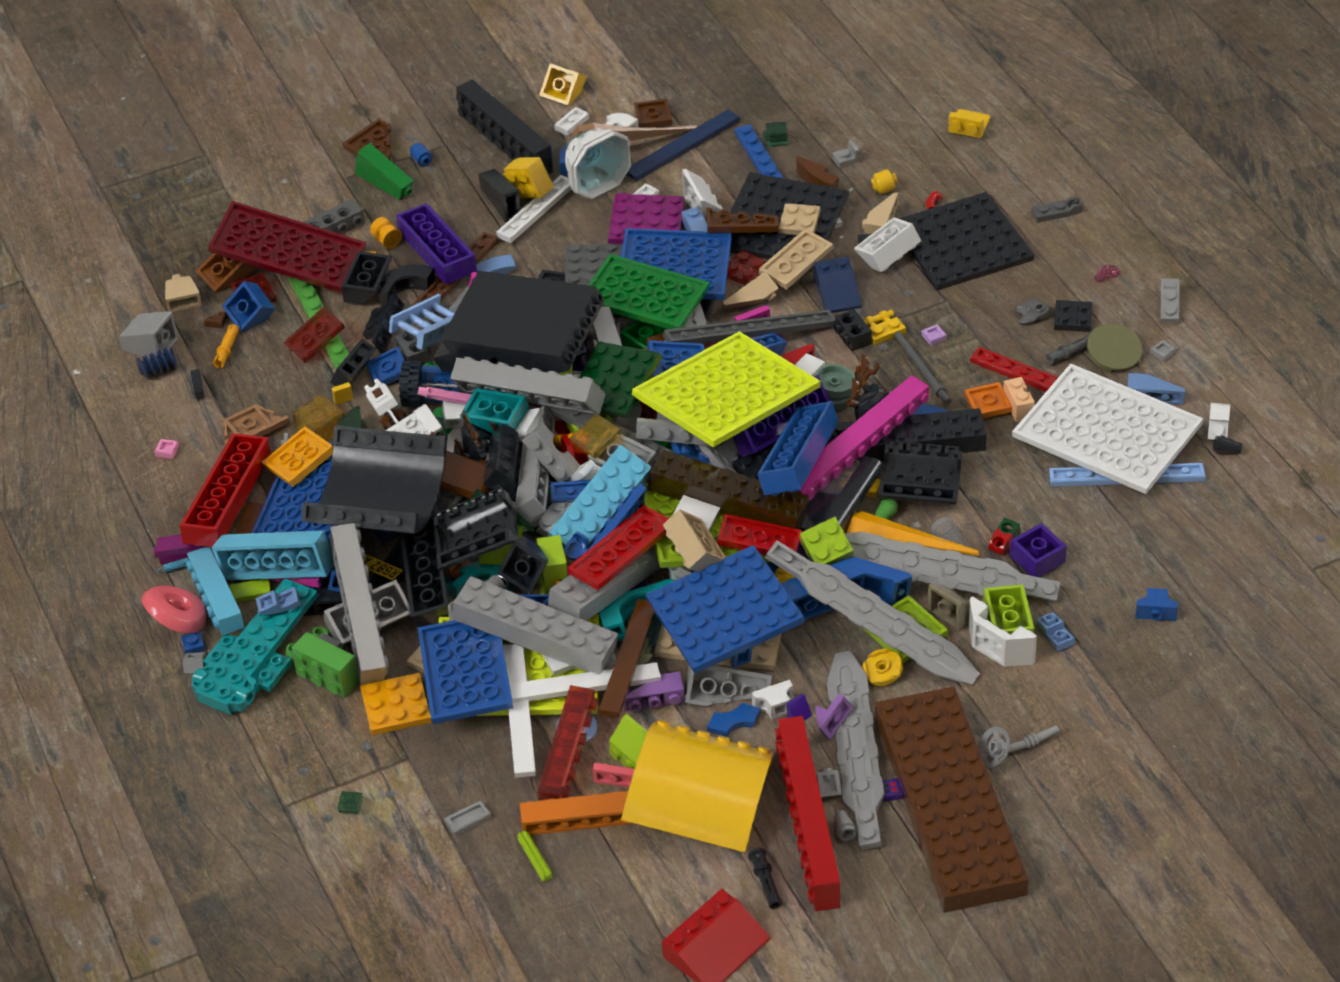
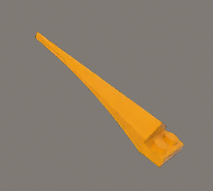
(891, 530)

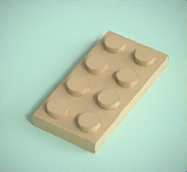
(796, 258)

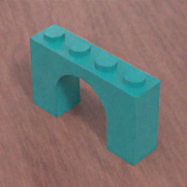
(617, 612)

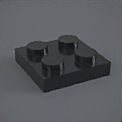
(1073, 315)

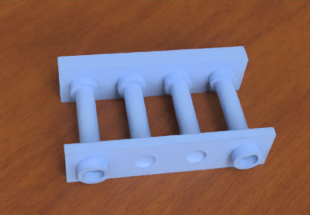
(432, 332)

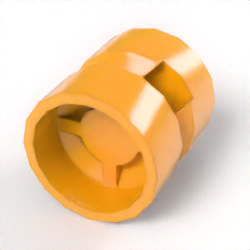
(386, 232)

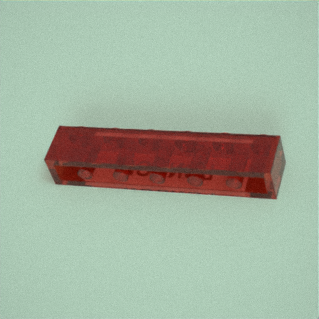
(567, 743)

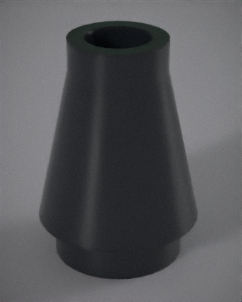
(1226, 445)

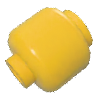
(884, 181)

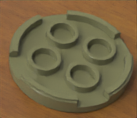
(1114, 347)

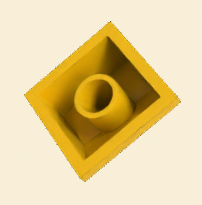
(562, 84)

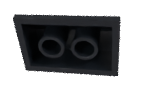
(364, 276)

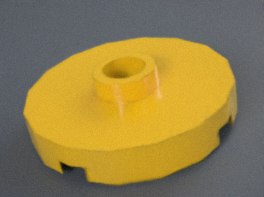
(883, 659)

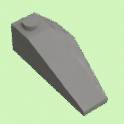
(722, 685)

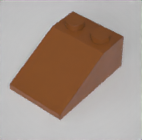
(221, 271)

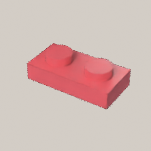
(612, 775)

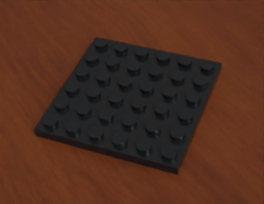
(768, 196)
(966, 241)

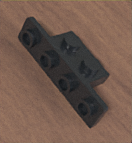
(379, 323)

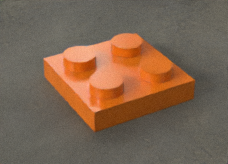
(989, 398)

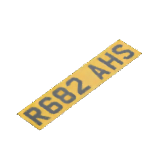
(381, 567)

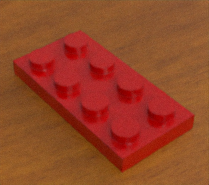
(744, 532)

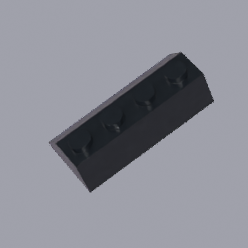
(503, 460)

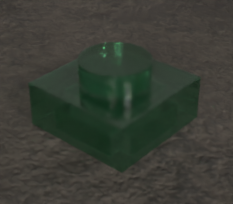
(350, 802)

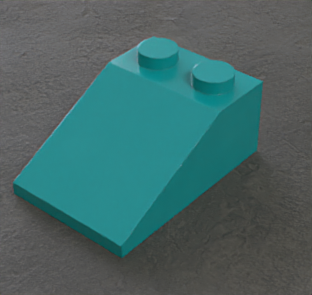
(495, 406)

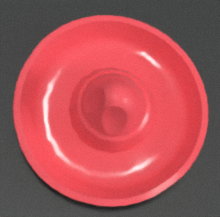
(176, 608)

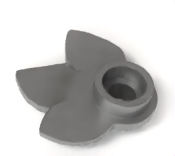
(1032, 310)

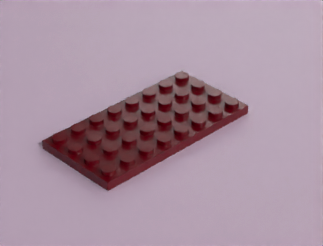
(285, 246)

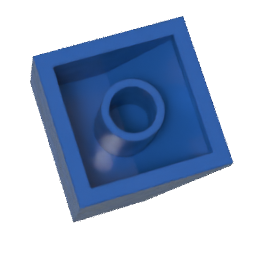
(248, 306)

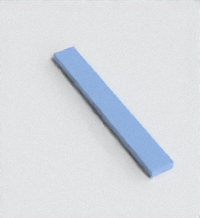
(1081, 476)

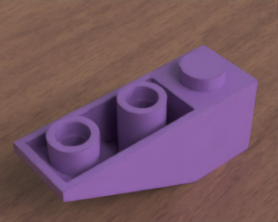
(656, 694)

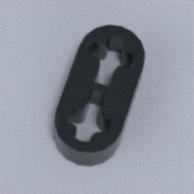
(197, 383)

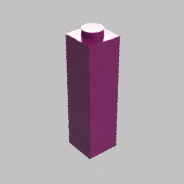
(172, 549)

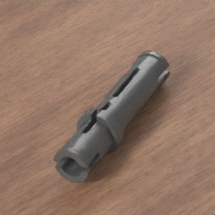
(1064, 352)

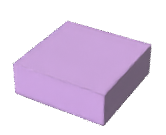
(934, 335)

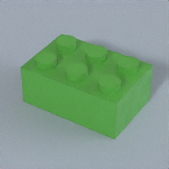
(325, 664)

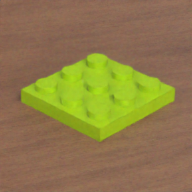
(920, 615)

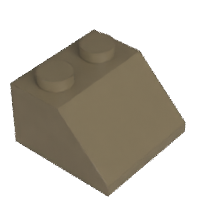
(948, 606)

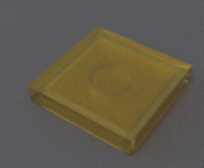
(595, 436)

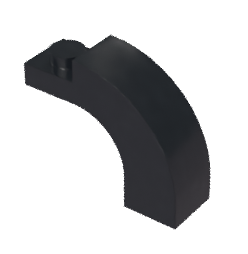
(404, 278)

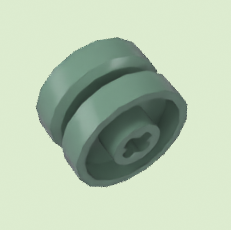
(837, 384)

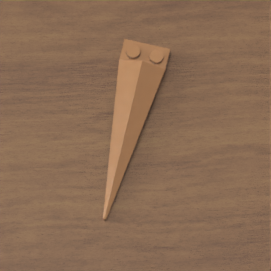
(632, 132)

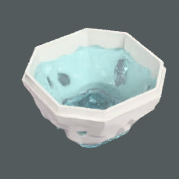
(597, 161)

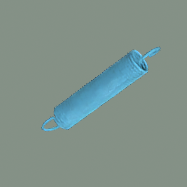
(174, 565)

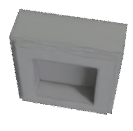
(1163, 351)

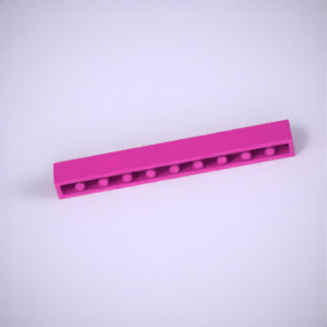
(865, 433)

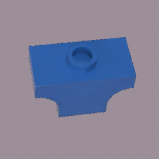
(1156, 606)

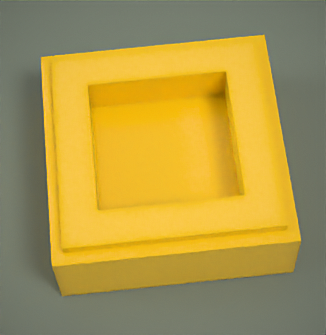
(342, 393)

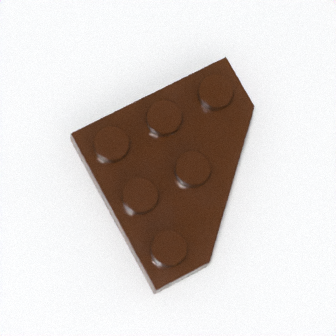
(376, 133)

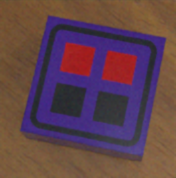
(892, 790)

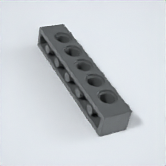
(340, 218)

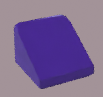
(799, 707)

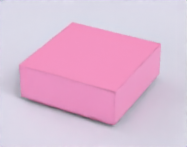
(166, 448)

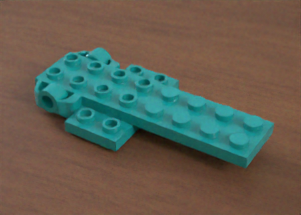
(249, 662)

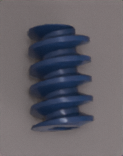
(156, 362)

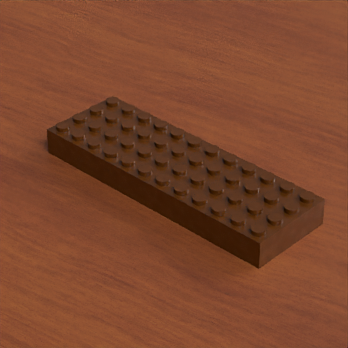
(950, 800)

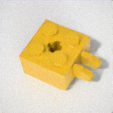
(528, 177)

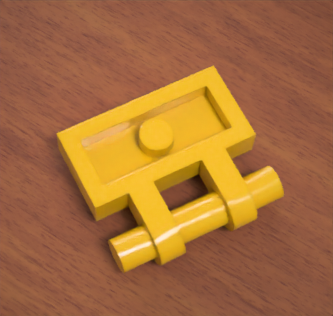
(886, 329)

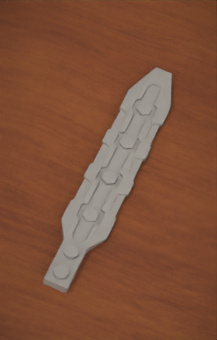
(948, 566)
(876, 616)
(857, 750)

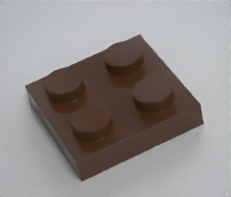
(653, 113)

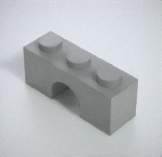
(540, 443)

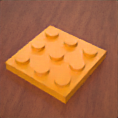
(298, 456)
(395, 703)

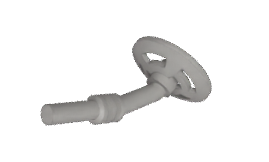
(999, 748)

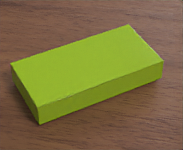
(250, 590)

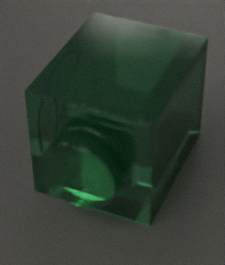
(776, 134)

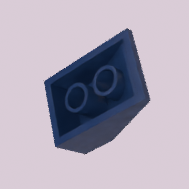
(837, 285)

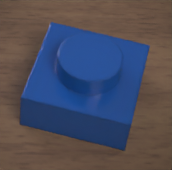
(193, 643)

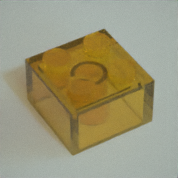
(319, 416)

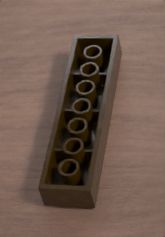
(732, 492)

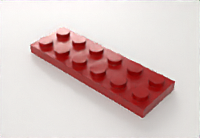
(619, 548)

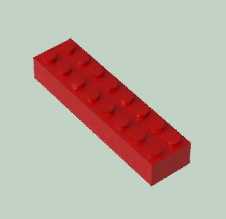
(225, 490)

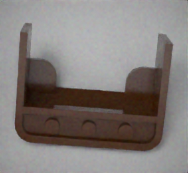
(463, 474)

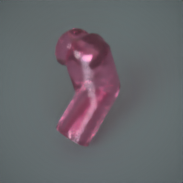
(1106, 270)

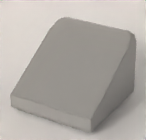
(193, 661)

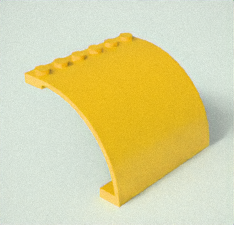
(697, 785)

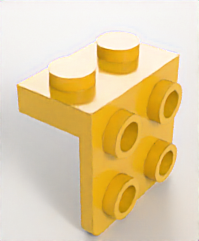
(968, 123)

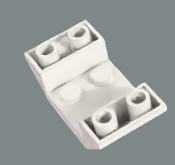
(996, 643)

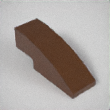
(815, 173)

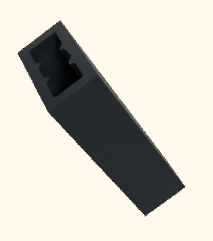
(501, 193)

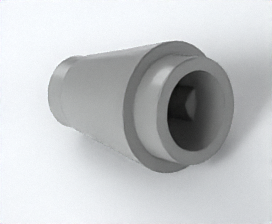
(844, 826)

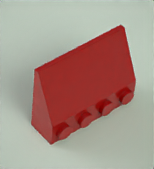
(714, 940)

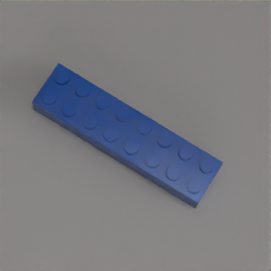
(798, 448)

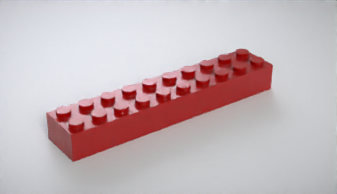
(808, 814)

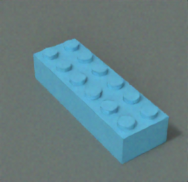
(602, 496)
(274, 555)

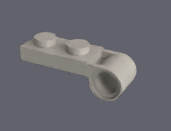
(1169, 300)

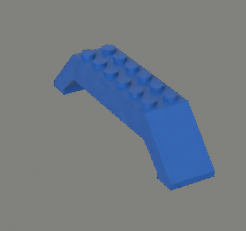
(883, 581)

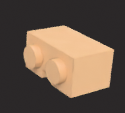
(1019, 397)

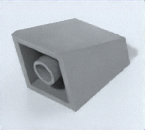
(149, 333)

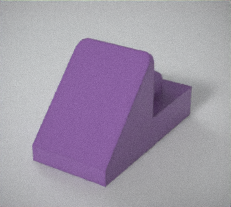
(833, 717)

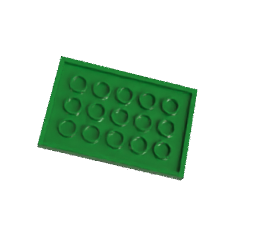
(648, 292)

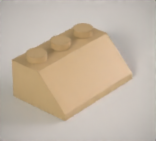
(693, 541)

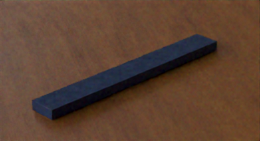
(682, 145)

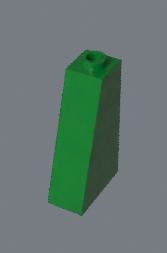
(382, 173)

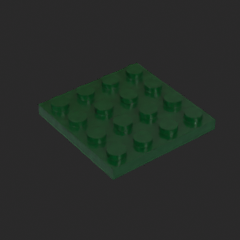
(617, 372)

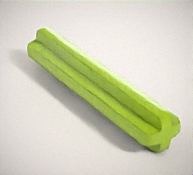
(534, 856)

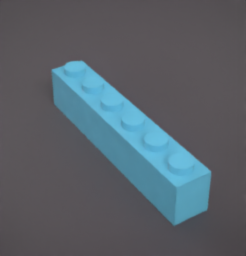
(215, 591)

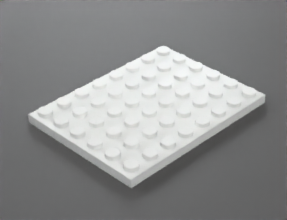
(1108, 428)

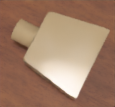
(181, 293)

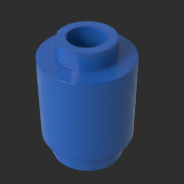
(420, 154)

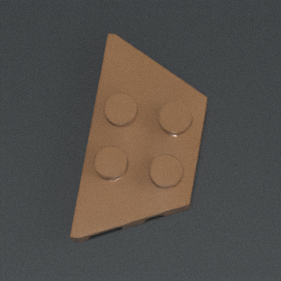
(254, 422)

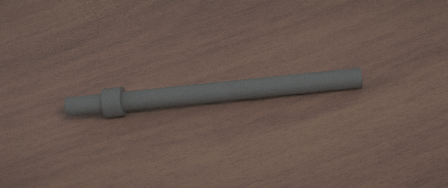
(938, 388)

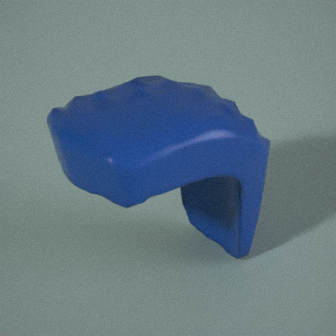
(575, 546)

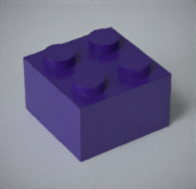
(1038, 551)

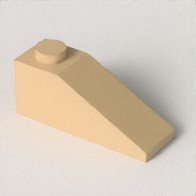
(880, 214)
(755, 292)

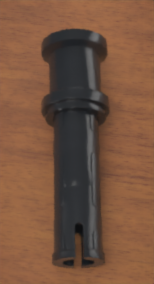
(773, 898)

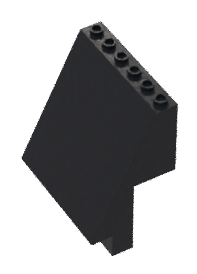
(520, 322)

